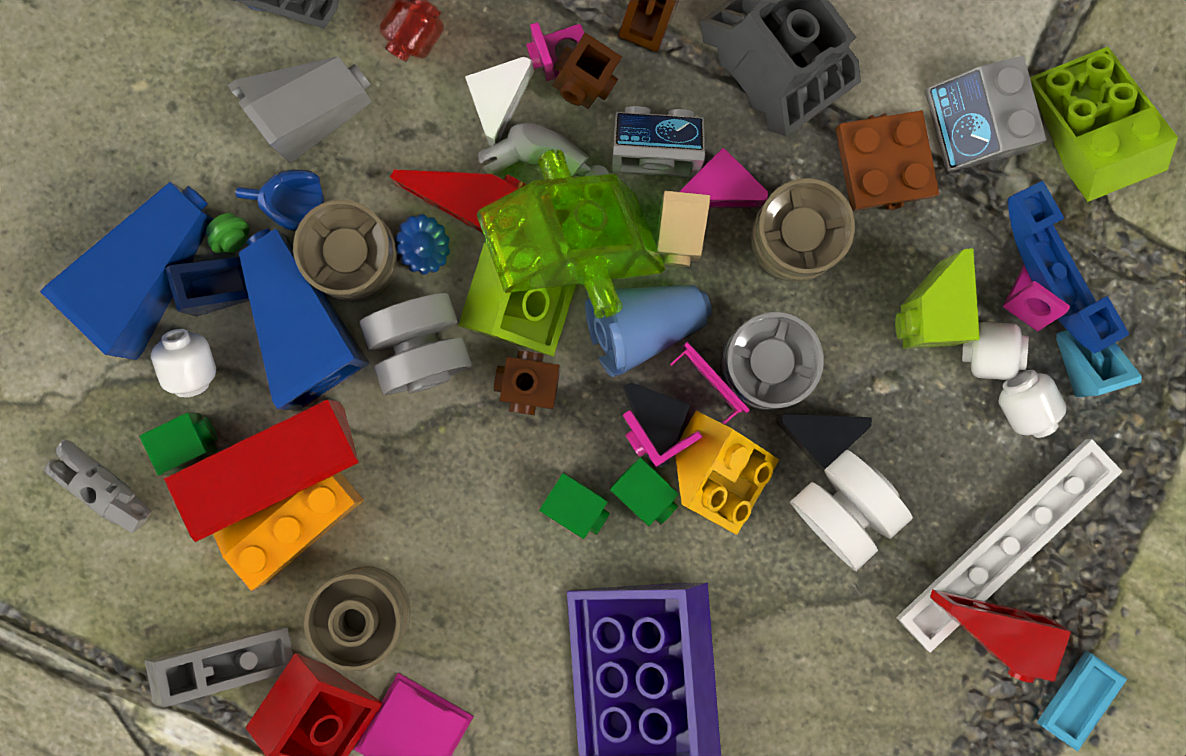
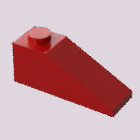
(456, 192)
(1019, 639)

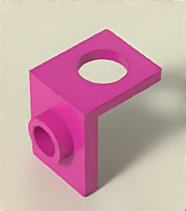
(542, 47)
(1028, 302)
(642, 444)

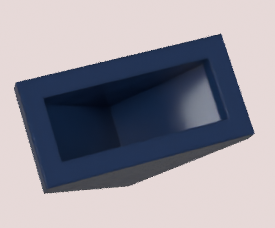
(207, 285)

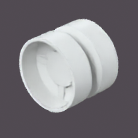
(861, 500)

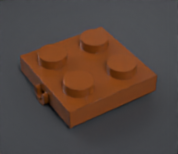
(887, 161)

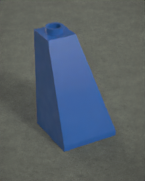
(121, 282)
(297, 327)

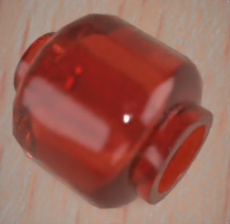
(411, 28)

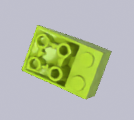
(1102, 124)

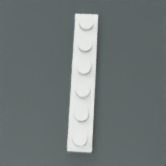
(1013, 540)

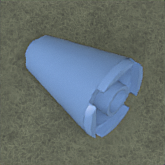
(647, 323)

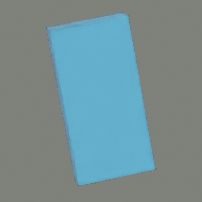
(1081, 700)

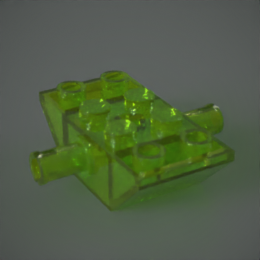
(570, 234)

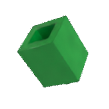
(180, 443)
(645, 493)
(575, 506)

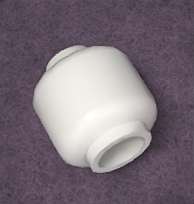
(998, 352)
(183, 363)
(1032, 404)

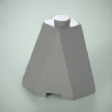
(302, 103)

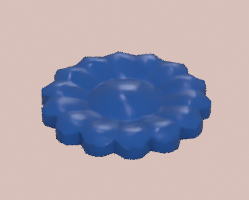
(422, 244)

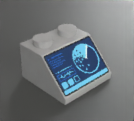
(986, 114)
(658, 143)

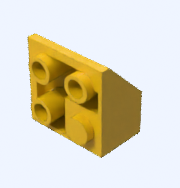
(722, 472)

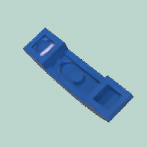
(1050, 265)

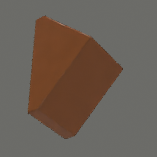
(647, 22)

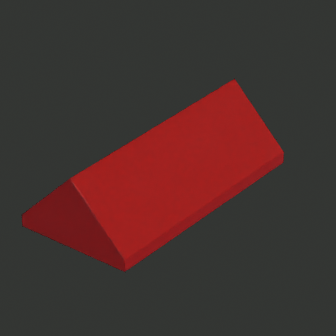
(263, 469)

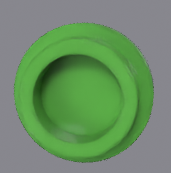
(227, 233)

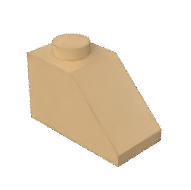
(682, 227)

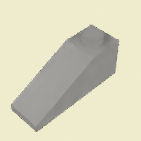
(217, 666)

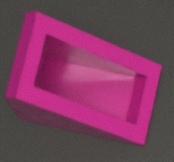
(727, 184)

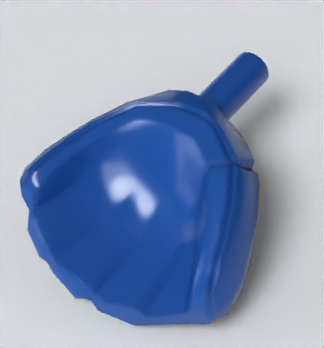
(287, 196)

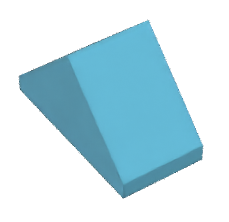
(1098, 372)

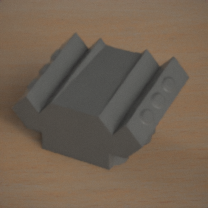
(784, 56)

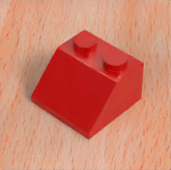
(312, 712)

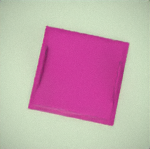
(714, 380)
(414, 723)

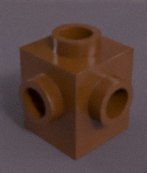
(586, 72)
(543, 390)

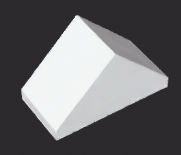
(498, 93)

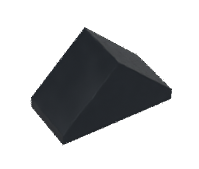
(658, 415)
(823, 436)

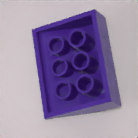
(644, 670)

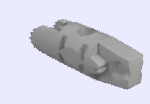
(97, 487)

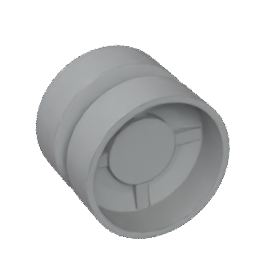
(412, 332)
(772, 361)

